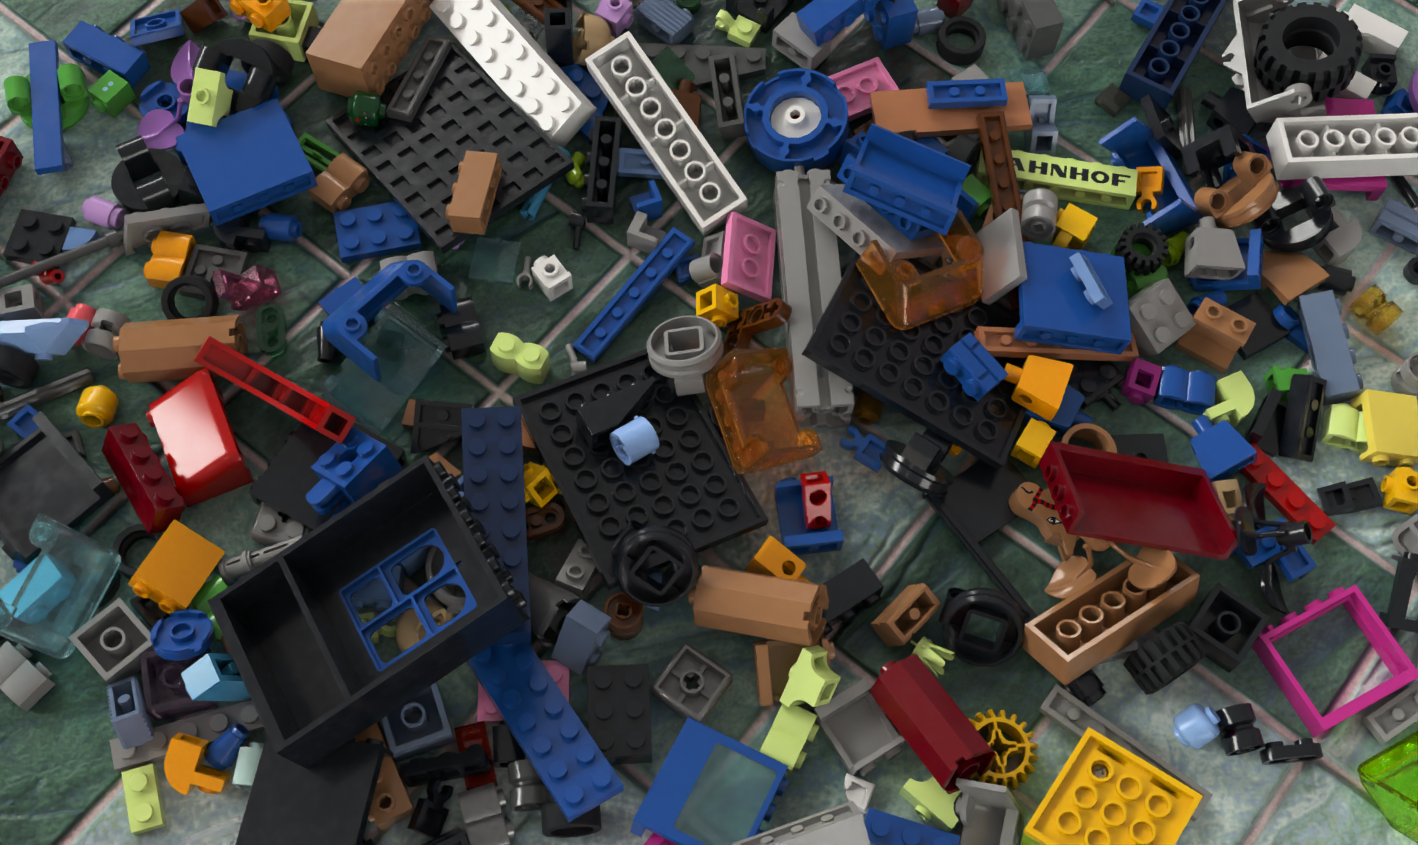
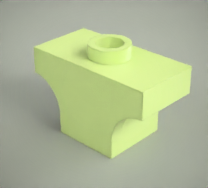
(209, 98)
(810, 679)
(931, 802)

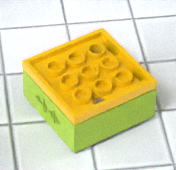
(1110, 800)

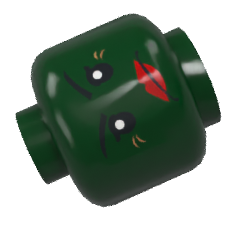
(366, 108)

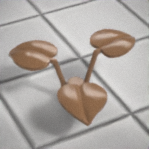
(1149, 568)

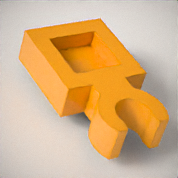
(1149, 183)

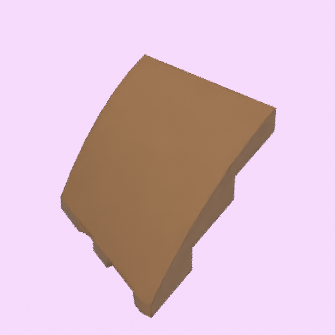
(1290, 274)

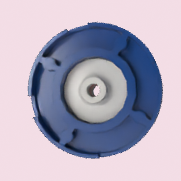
(796, 121)

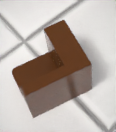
(202, 14)

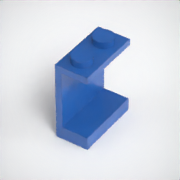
(792, 523)

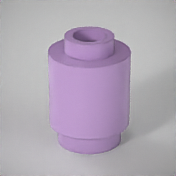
(103, 212)

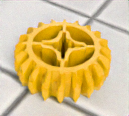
(1019, 746)

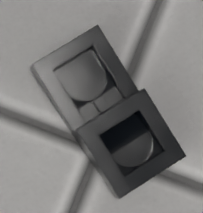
(1349, 497)

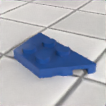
(591, 90)

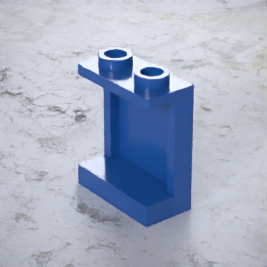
(1250, 277)

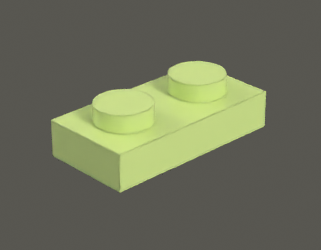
(143, 799)

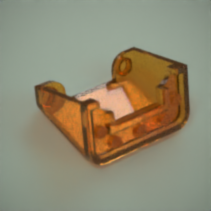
(756, 411)

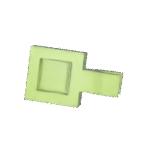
(740, 30)

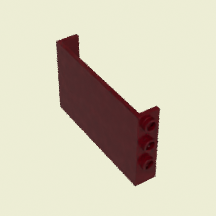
(1137, 501)

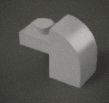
(1340, 241)

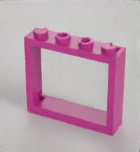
(1374, 631)

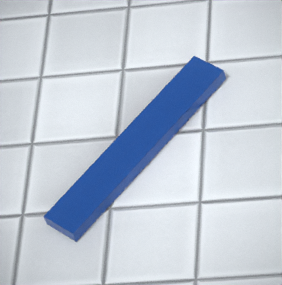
(46, 108)
(633, 295)

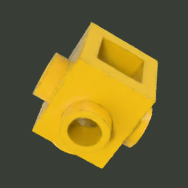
(717, 305)
(538, 484)
(1401, 490)

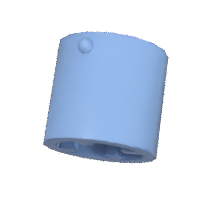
(634, 440)

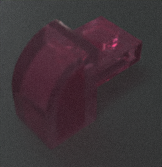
(248, 290)

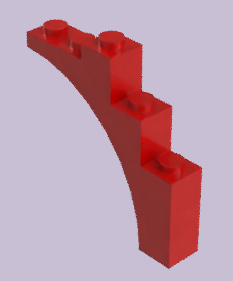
(275, 389)

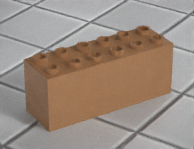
(365, 43)

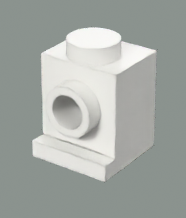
(551, 277)

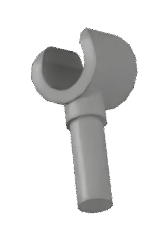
(525, 275)
(576, 367)

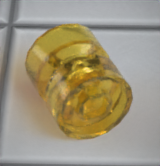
(1375, 309)

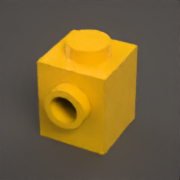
(1033, 442)

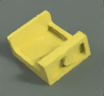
(1389, 427)

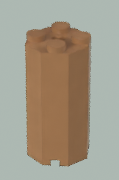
(167, 347)
(760, 605)

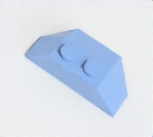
(42, 336)

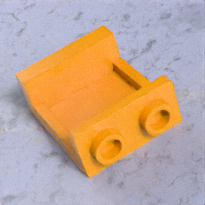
(175, 568)

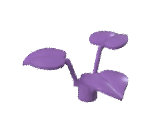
(159, 126)

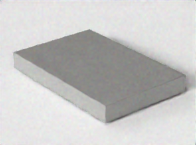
(1003, 256)

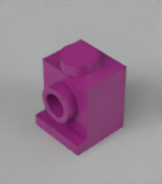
(1141, 381)

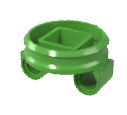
(72, 88)

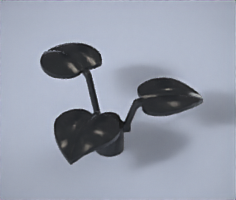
(1289, 534)

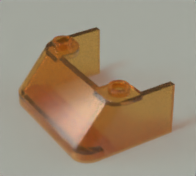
(916, 298)

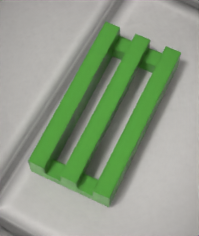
(314, 154)

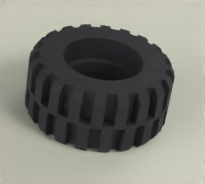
(1314, 27)

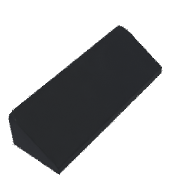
(1302, 417)

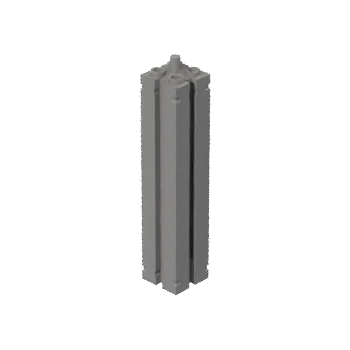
(807, 282)

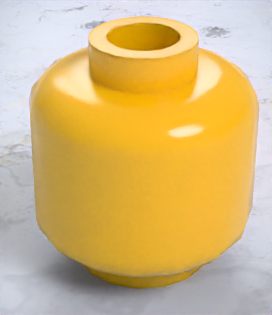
(97, 406)

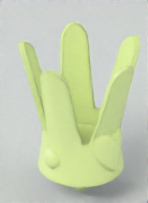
(931, 655)

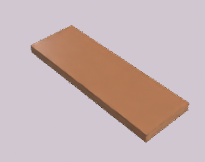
(909, 111)

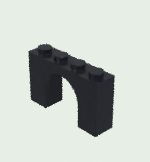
(560, 33)

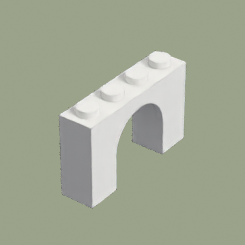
(1378, 38)

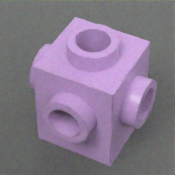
(617, 15)

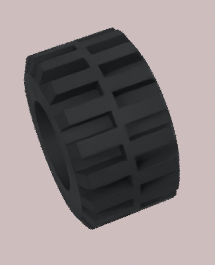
(1165, 657)

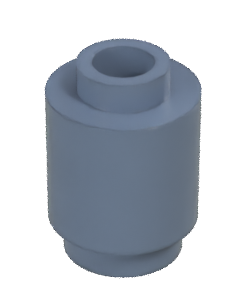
(928, 20)

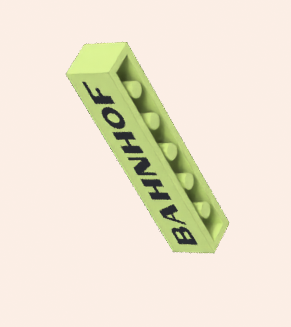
(1071, 179)

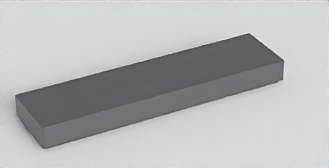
(418, 78)

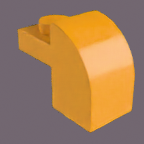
(185, 768)

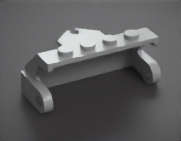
(1260, 102)

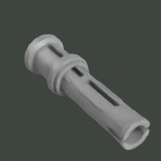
(250, 560)

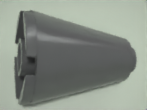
(548, 609)

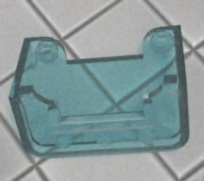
(59, 589)

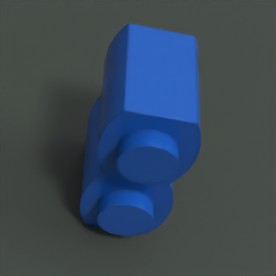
(1185, 390)

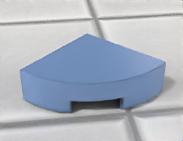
(78, 237)

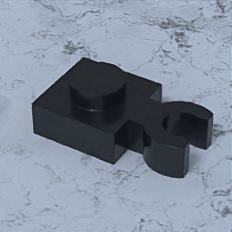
(429, 813)

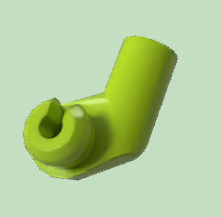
(575, 176)

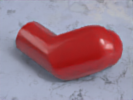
(51, 276)

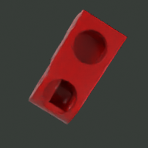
(816, 499)

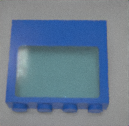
(710, 790)

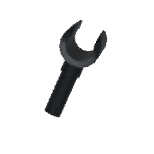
(577, 221)

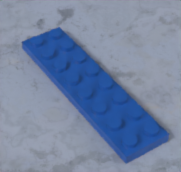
(546, 728)

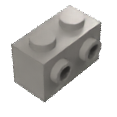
(797, 46)

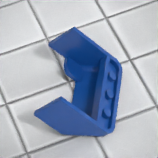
(1134, 147)
(349, 322)

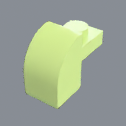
(1233, 399)

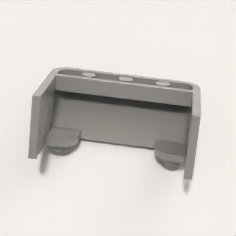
(988, 814)

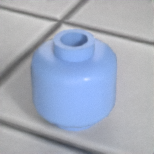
(1196, 725)

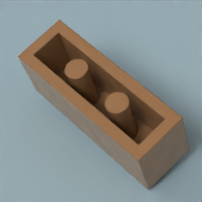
(474, 192)

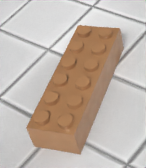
(1104, 619)

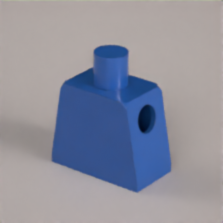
(1066, 415)
(1220, 449)

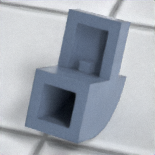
(1043, 134)

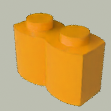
(169, 258)

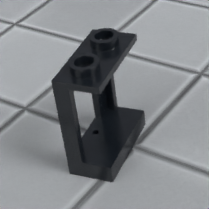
(1405, 573)

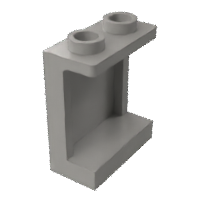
(858, 729)

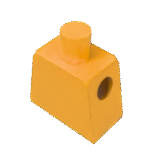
(1039, 384)
(776, 561)

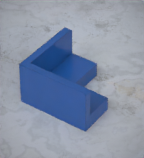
(1293, 565)

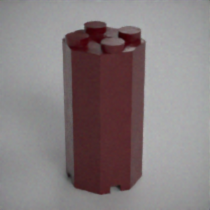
(931, 722)

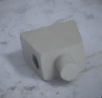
(1212, 252)

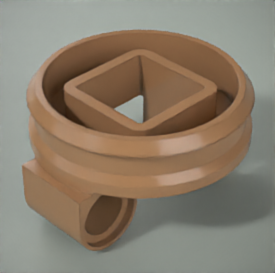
(1243, 196)

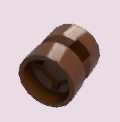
(625, 616)

